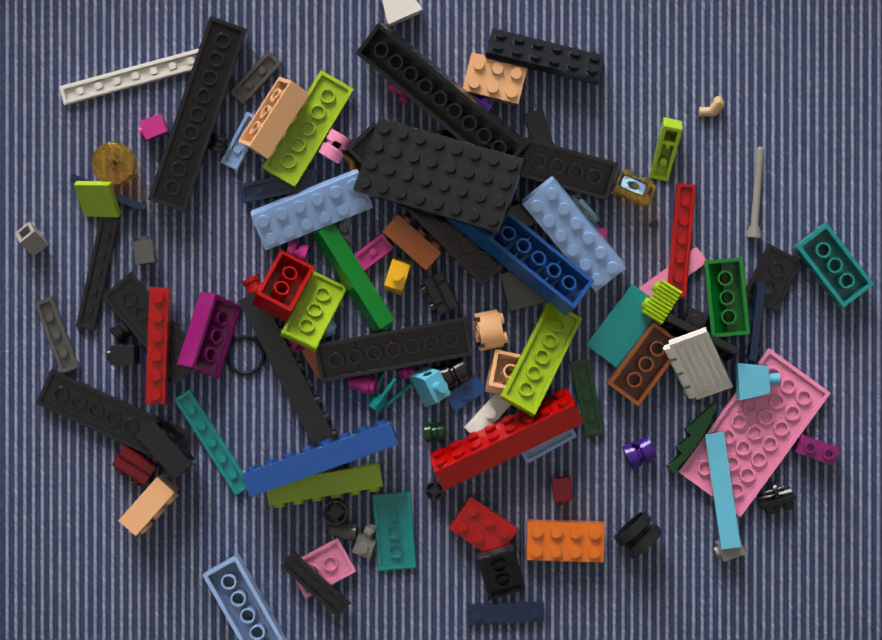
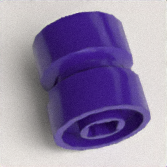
(639, 452)

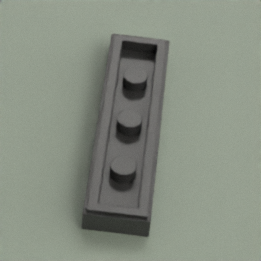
(57, 335)

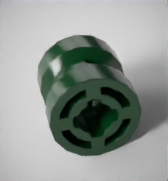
(433, 432)

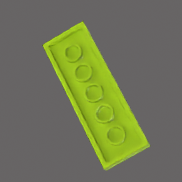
(309, 130)
(540, 359)

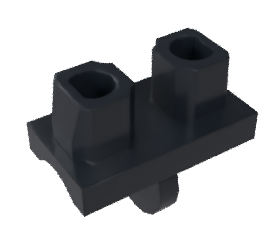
(776, 496)

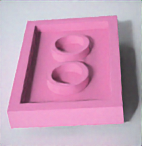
(329, 561)

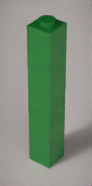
(354, 278)

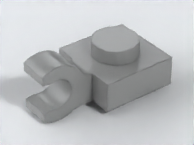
(365, 543)

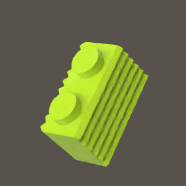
(660, 301)

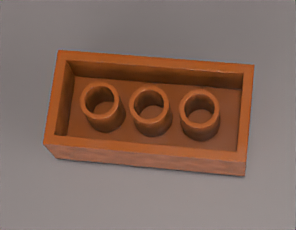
(642, 365)

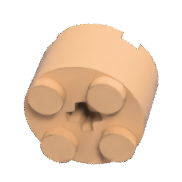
(489, 329)

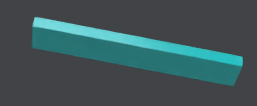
(211, 441)

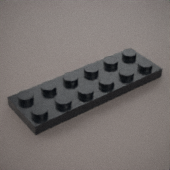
(544, 56)
(131, 303)

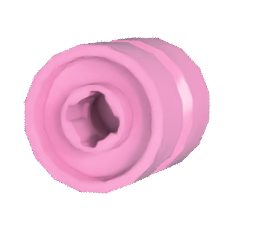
(331, 152)

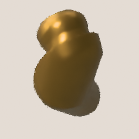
(351, 161)

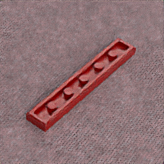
(681, 237)

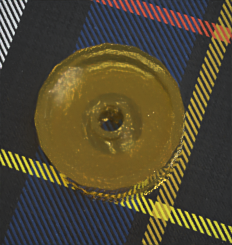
(105, 157)

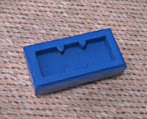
(465, 393)

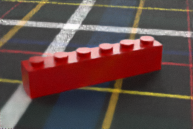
(158, 346)

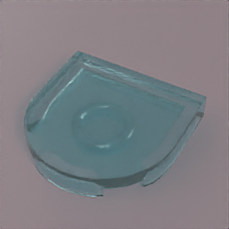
(586, 208)

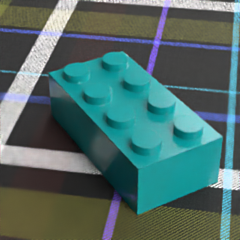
(833, 265)

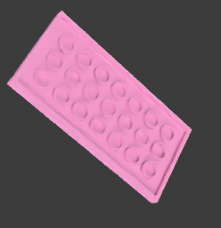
(759, 431)

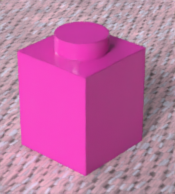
(153, 127)

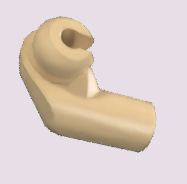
(714, 109)

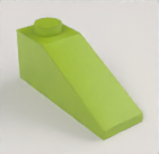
(666, 149)

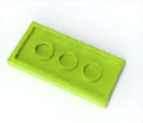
(314, 311)

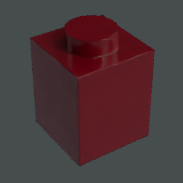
(562, 489)

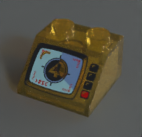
(633, 188)

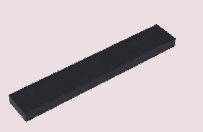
(98, 273)

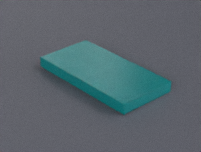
(621, 327)
(394, 531)

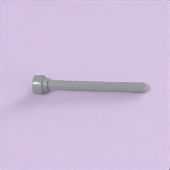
(754, 230)

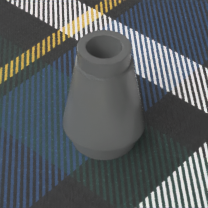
(346, 531)

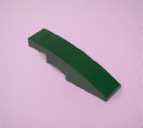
(695, 431)

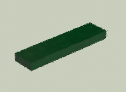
(587, 397)

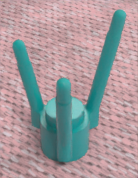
(379, 401)

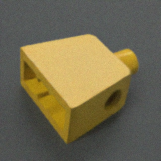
(397, 275)

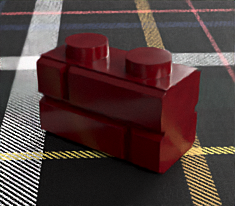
(134, 465)

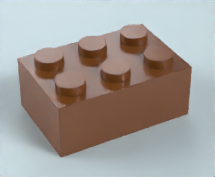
(412, 241)

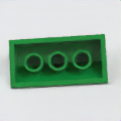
(727, 297)

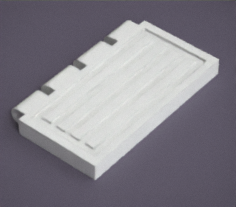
(697, 364)

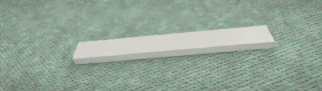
(128, 77)

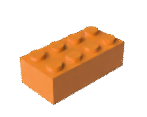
(565, 540)

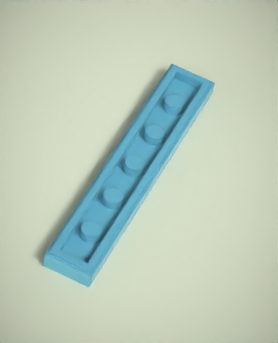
(722, 490)

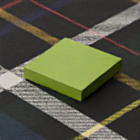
(97, 199)

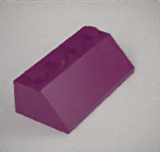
(209, 334)

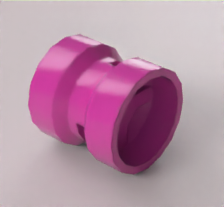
(298, 250)

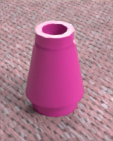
(364, 384)

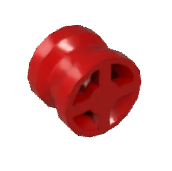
(252, 284)

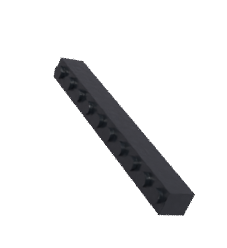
(290, 373)

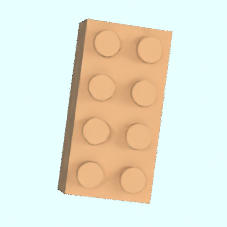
(274, 117)

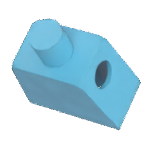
(753, 380)
(430, 385)

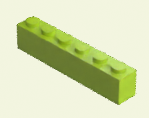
(328, 484)

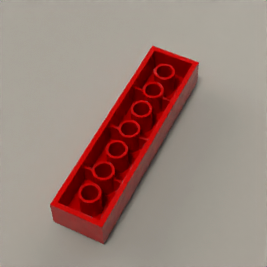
(505, 439)

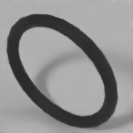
(262, 355)

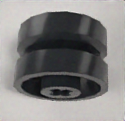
(638, 534)

